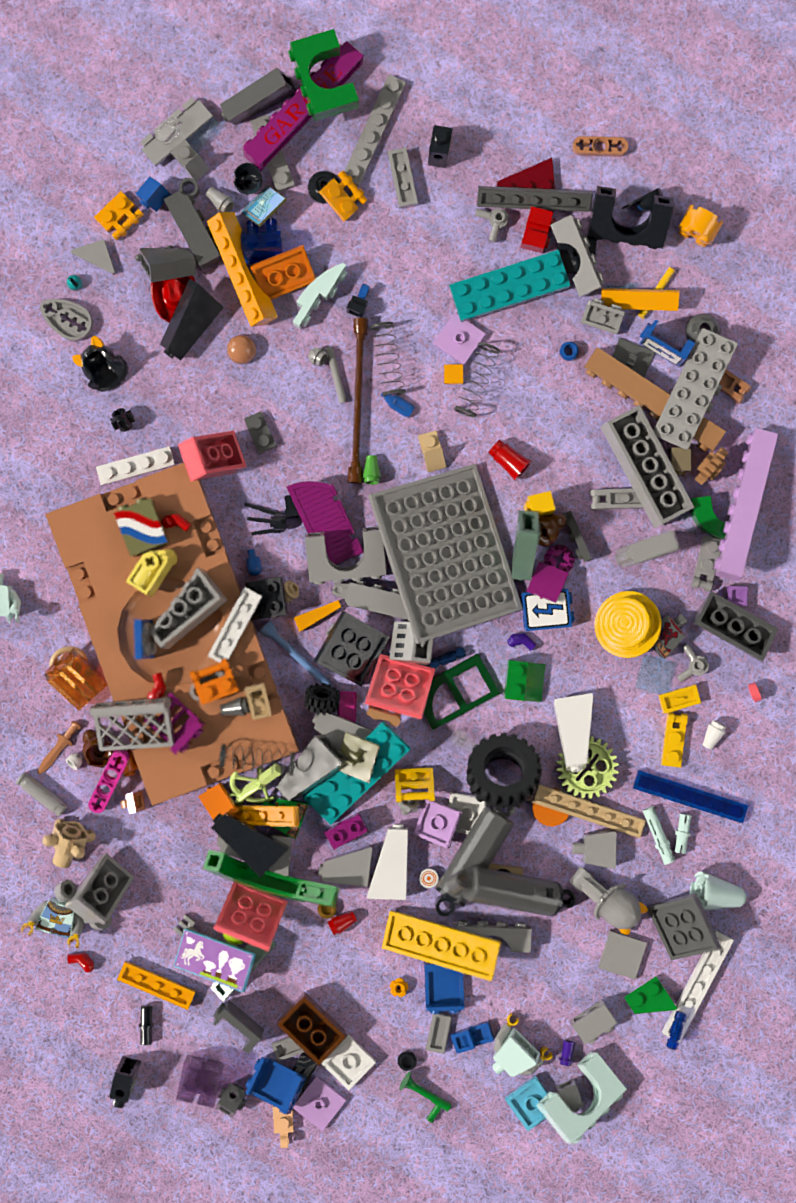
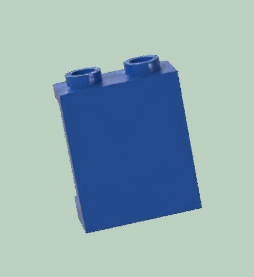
(443, 989)
(275, 1084)

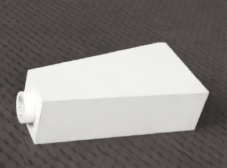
(574, 723)
(391, 867)

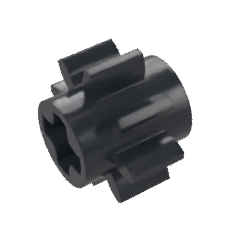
(122, 420)

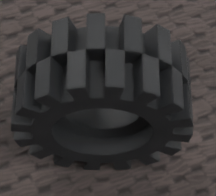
(322, 699)

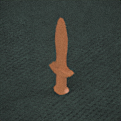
(63, 741)

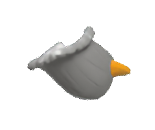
(620, 908)

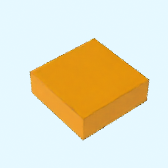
(453, 374)

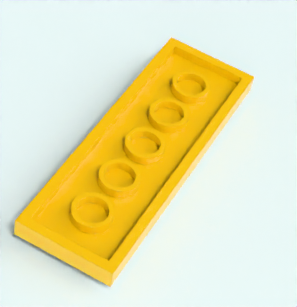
(441, 945)

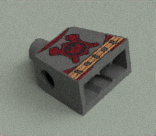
(670, 635)

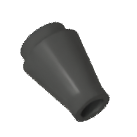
(236, 707)

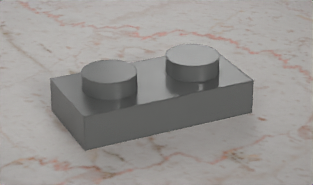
(260, 432)

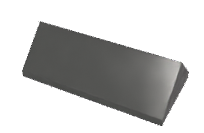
(735, 626)

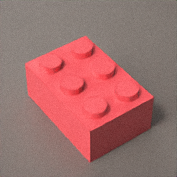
(212, 455)

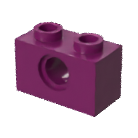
(346, 830)

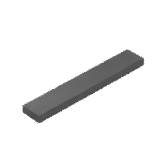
(540, 198)

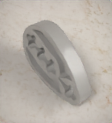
(64, 329)

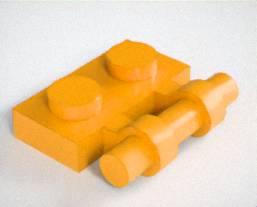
(339, 199)
(114, 212)

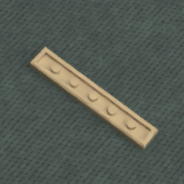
(589, 811)

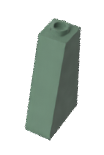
(525, 545)

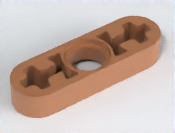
(612, 153)

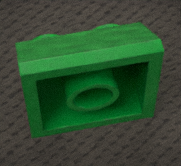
(524, 681)

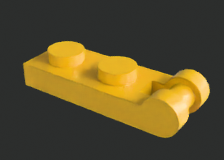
(674, 740)

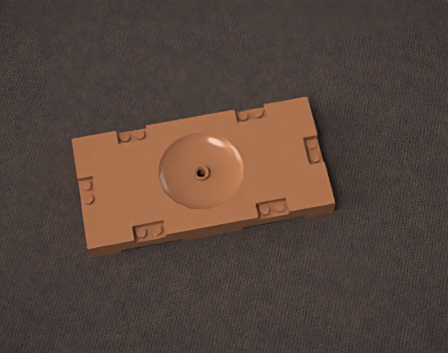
(99, 568)

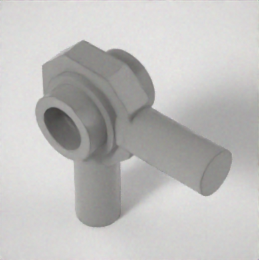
(497, 218)
(697, 666)

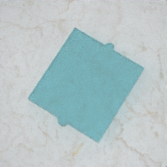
(654, 675)

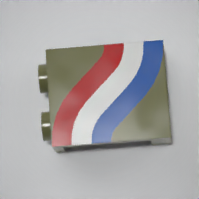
(140, 527)

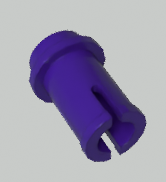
(567, 1053)

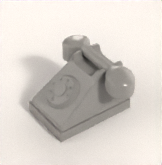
(97, 893)

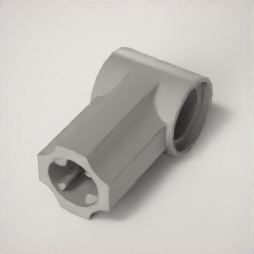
(585, 883)

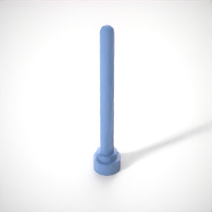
(269, 631)

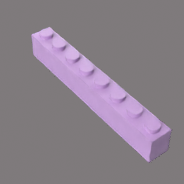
(746, 504)

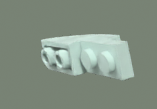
(321, 287)

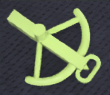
(256, 783)

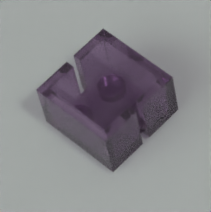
(200, 1079)

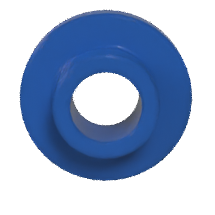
(573, 347)

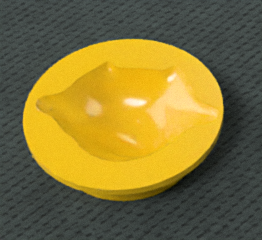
(628, 624)

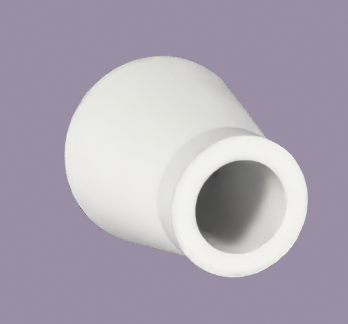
(713, 734)

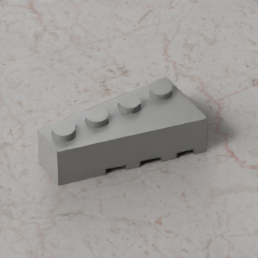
(187, 610)

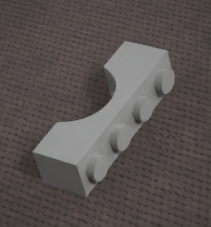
(569, 232)
(516, 936)

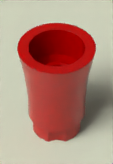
(509, 459)

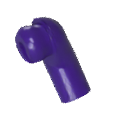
(521, 638)

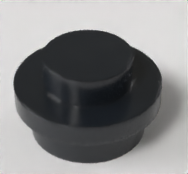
(407, 1060)

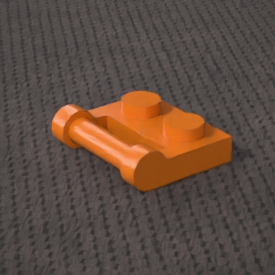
(215, 688)

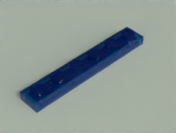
(690, 796)

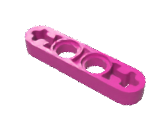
(107, 780)

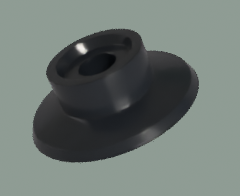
(315, 183)

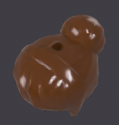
(549, 528)
(92, 753)

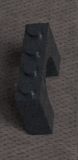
(649, 233)

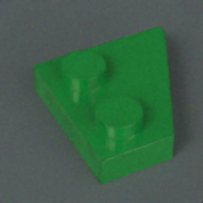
(650, 998)

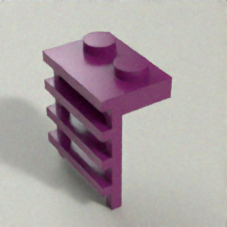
(189, 729)

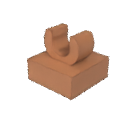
(134, 802)

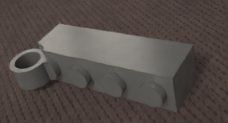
(191, 225)

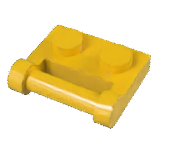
(414, 779)

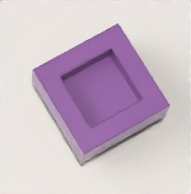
(737, 595)

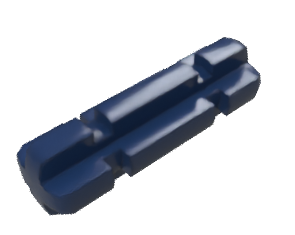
(447, 657)

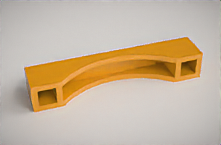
(254, 301)

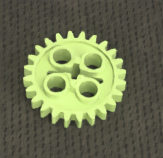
(600, 779)

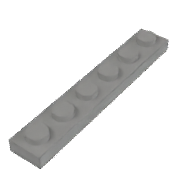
(374, 128)

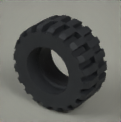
(510, 749)

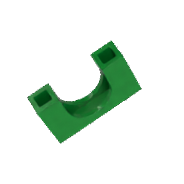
(321, 101)

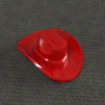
(167, 295)

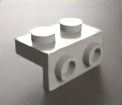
(602, 316)

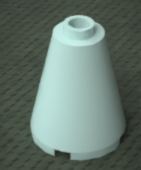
(717, 893)

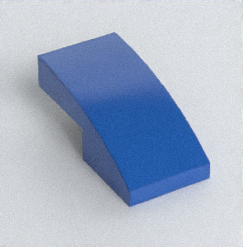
(472, 1036)

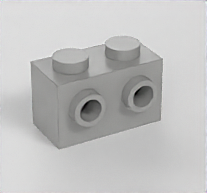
(593, 1022)

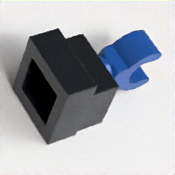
(358, 305)

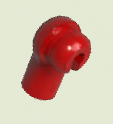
(175, 520)
(159, 688)
(83, 960)

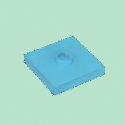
(524, 1102)

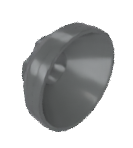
(693, 326)

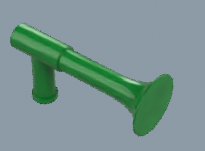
(440, 1103)

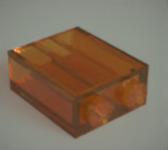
(75, 679)

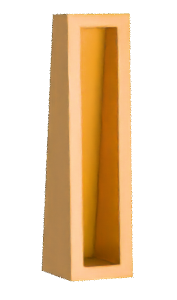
(307, 619)

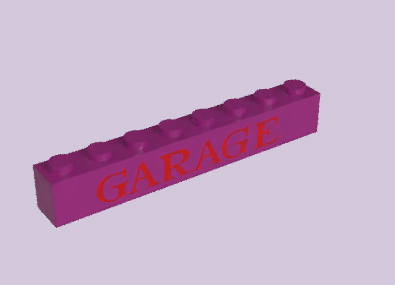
(294, 113)

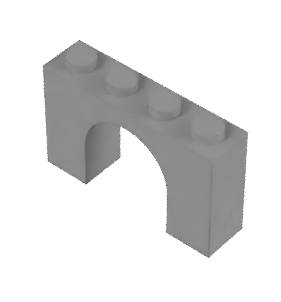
(646, 549)
(322, 569)

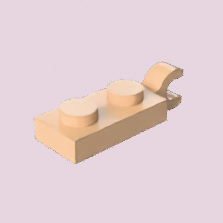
(283, 1124)

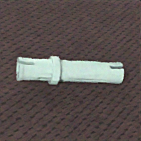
(662, 843)

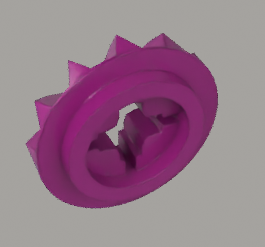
(556, 550)

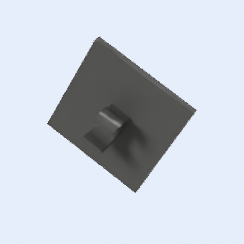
(633, 356)

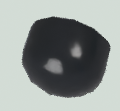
(247, 178)

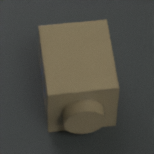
(680, 460)

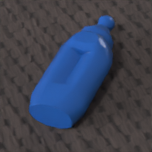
(399, 404)

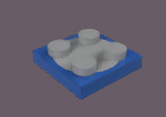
(143, 641)

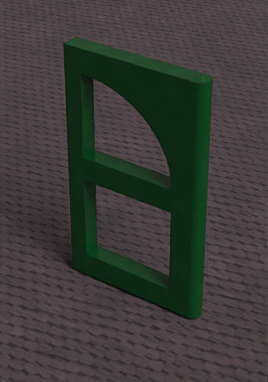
(447, 676)

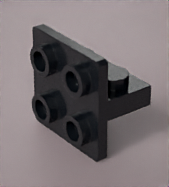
(273, 598)

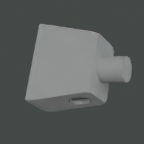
(598, 848)

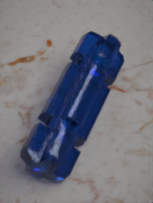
(676, 1030)

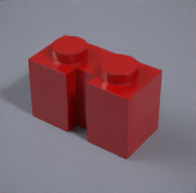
(537, 229)

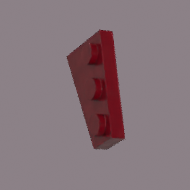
(537, 176)

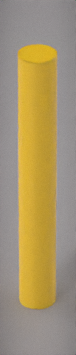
(660, 286)

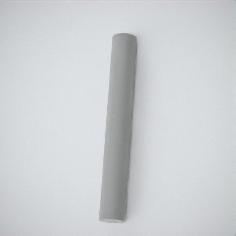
(336, 375)

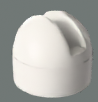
(74, 761)

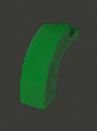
(705, 517)

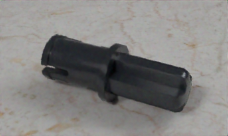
(146, 1025)

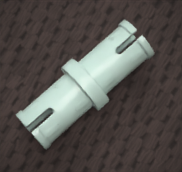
(682, 833)

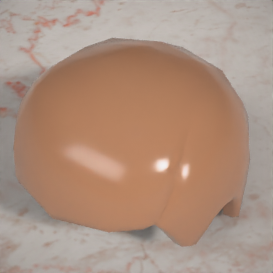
(241, 349)

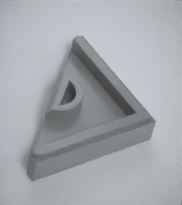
(96, 254)

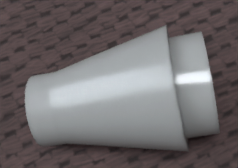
(220, 200)

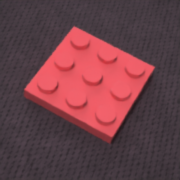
(400, 686)
(250, 915)

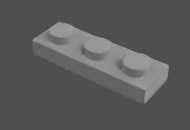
(402, 178)

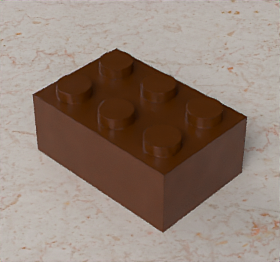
(311, 1028)

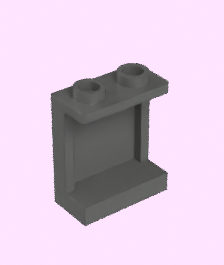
(241, 1022)

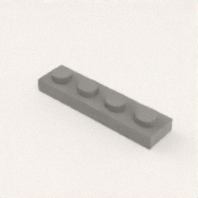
(277, 167)

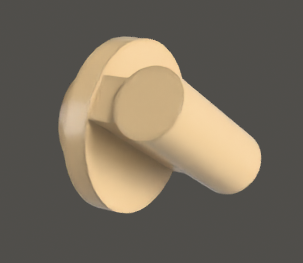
(291, 591)

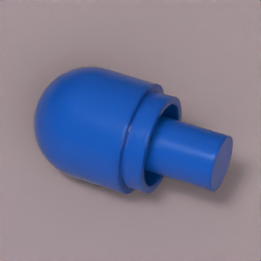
(253, 563)

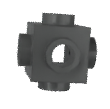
(231, 1099)

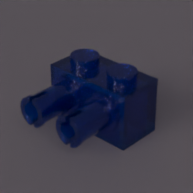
(261, 245)

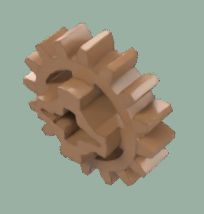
(711, 465)

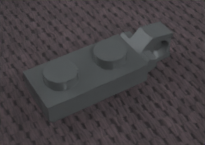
(575, 536)

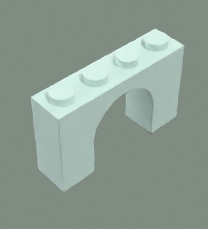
(606, 1091)

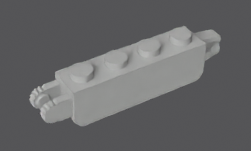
(371, 598)

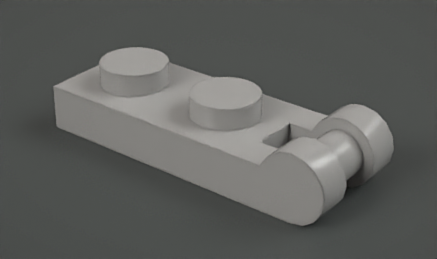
(615, 499)
(705, 563)

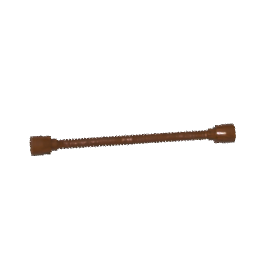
(360, 328)

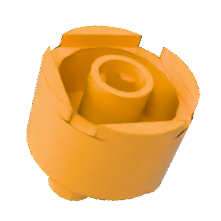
(700, 225)

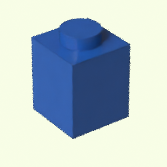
(152, 194)

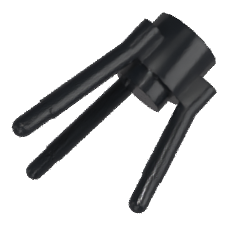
(277, 521)

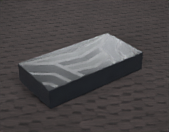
(305, 1066)

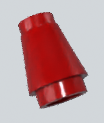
(341, 922)

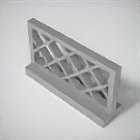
(135, 708)

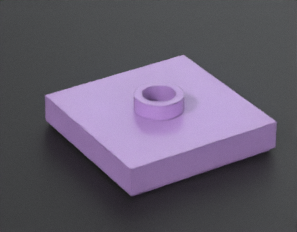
(459, 339)
(437, 823)
(319, 1103)

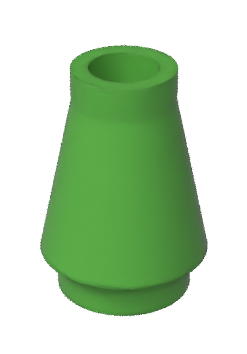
(371, 471)

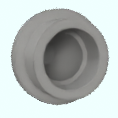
(317, 356)

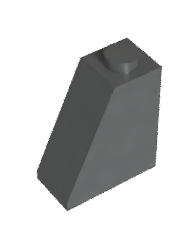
(167, 263)

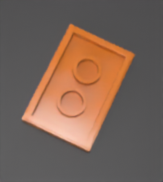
(283, 272)

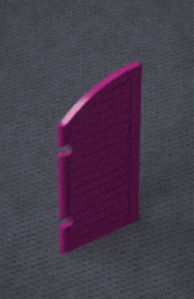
(323, 514)

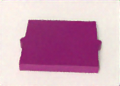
(547, 582)

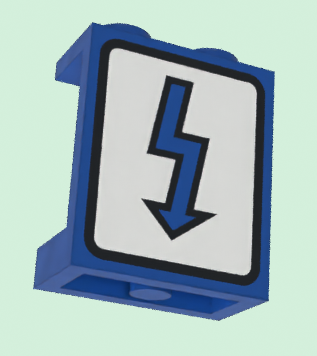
(662, 349)
(545, 614)

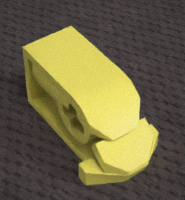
(149, 577)

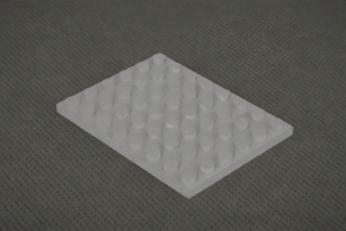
(445, 553)

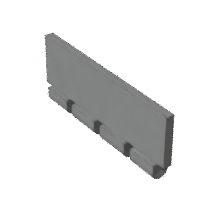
(192, 120)

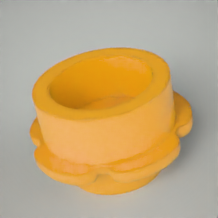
(399, 992)

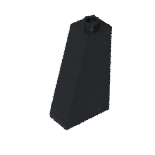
(190, 320)
(249, 843)

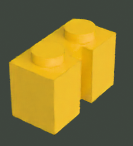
(540, 503)

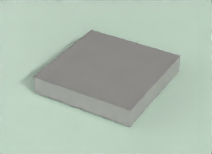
(622, 954)

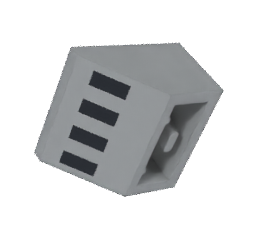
(405, 648)

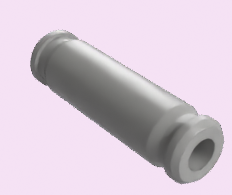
(41, 794)

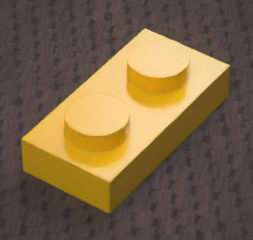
(679, 698)

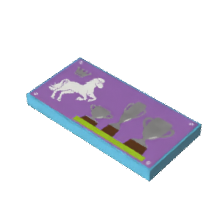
(214, 960)

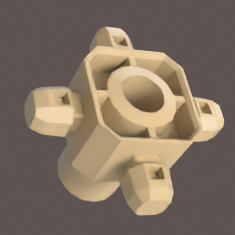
(68, 841)

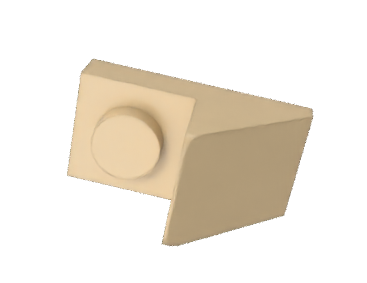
(432, 451)
(258, 701)

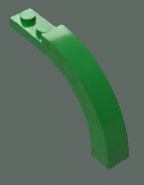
(272, 883)

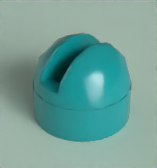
(76, 278)

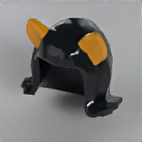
(101, 366)

